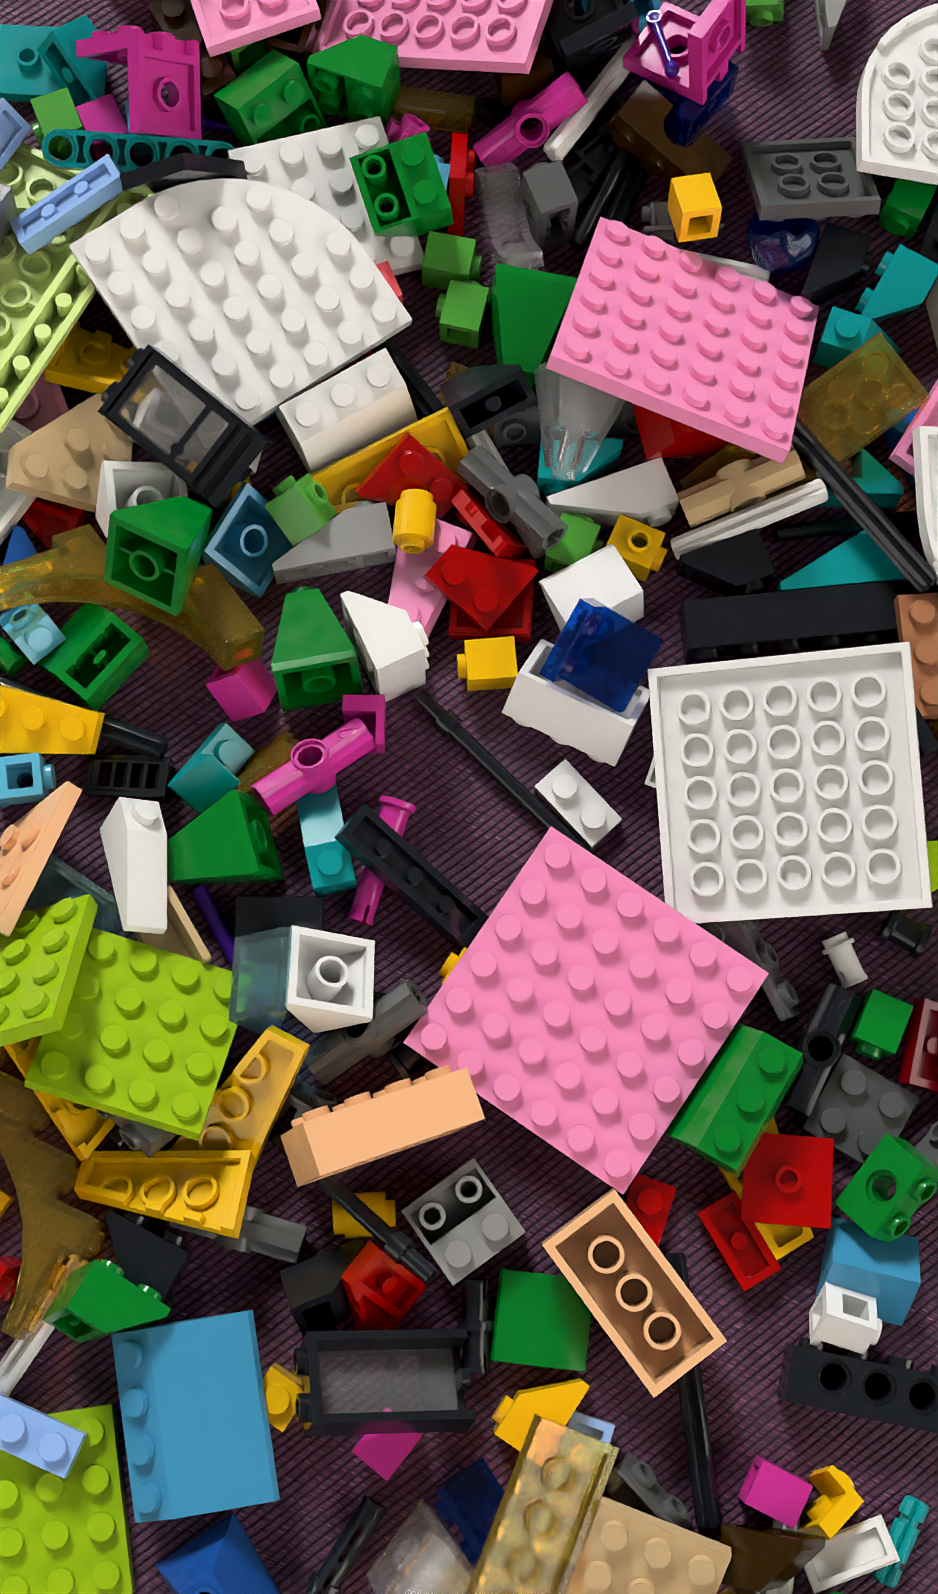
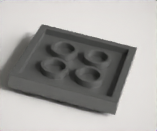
(808, 179)

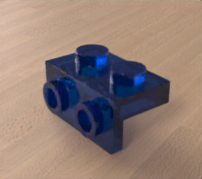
(472, 1503)

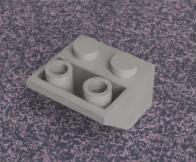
(463, 1221)

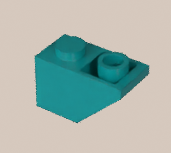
(902, 285)

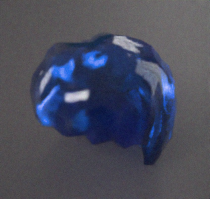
(783, 244)

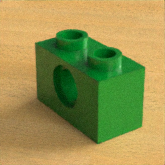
(867, 1193)

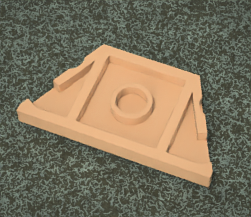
(27, 848)

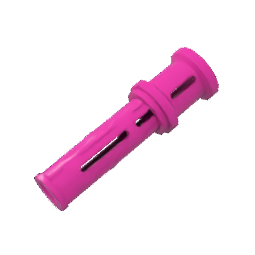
(370, 887)

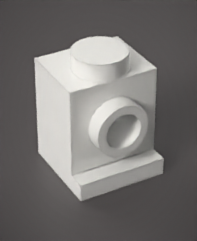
(844, 1319)

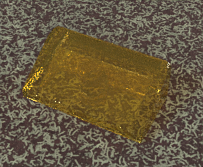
(437, 109)
(265, 761)

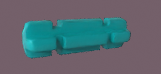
(904, 1535)

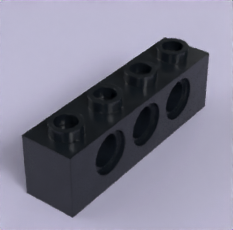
(802, 1385)

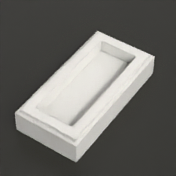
(852, 1554)

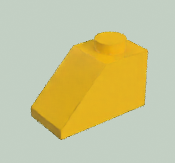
(553, 1401)

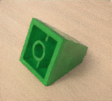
(527, 314)
(157, 550)
(312, 653)
(226, 845)

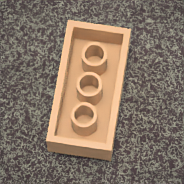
(381, 1126)
(633, 1292)

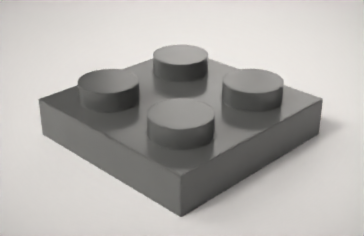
(858, 1109)

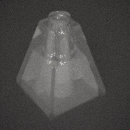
(572, 421)
(422, 1559)

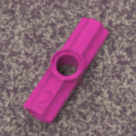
(549, 106)
(313, 766)

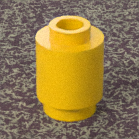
(414, 521)
(345, 1224)

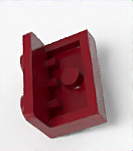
(920, 1053)

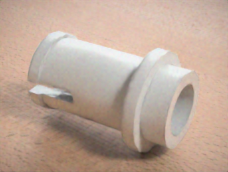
(844, 959)

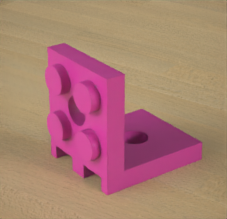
(708, 41)
(153, 62)

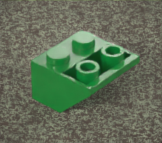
(356, 79)
(270, 101)
(402, 188)
(95, 655)
(102, 1302)

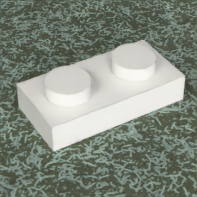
(577, 804)

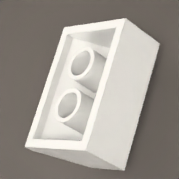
(348, 411)
(386, 644)
(569, 713)

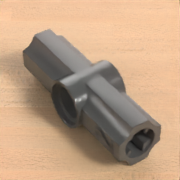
(512, 498)
(371, 1039)
(261, 1234)

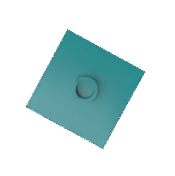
(22, 68)

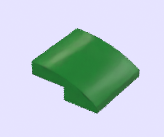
(539, 1321)

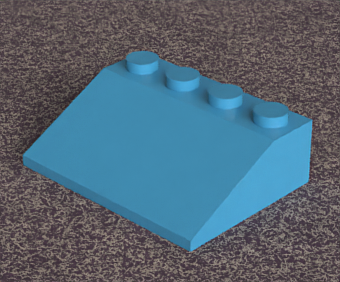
(194, 1417)

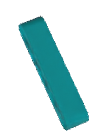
(120, 148)

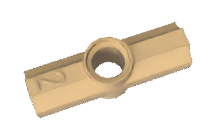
(739, 487)

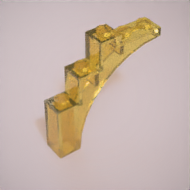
(75, 572)
(49, 1226)

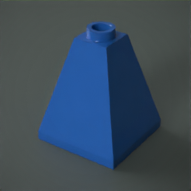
(218, 1563)

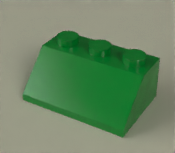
(736, 1098)

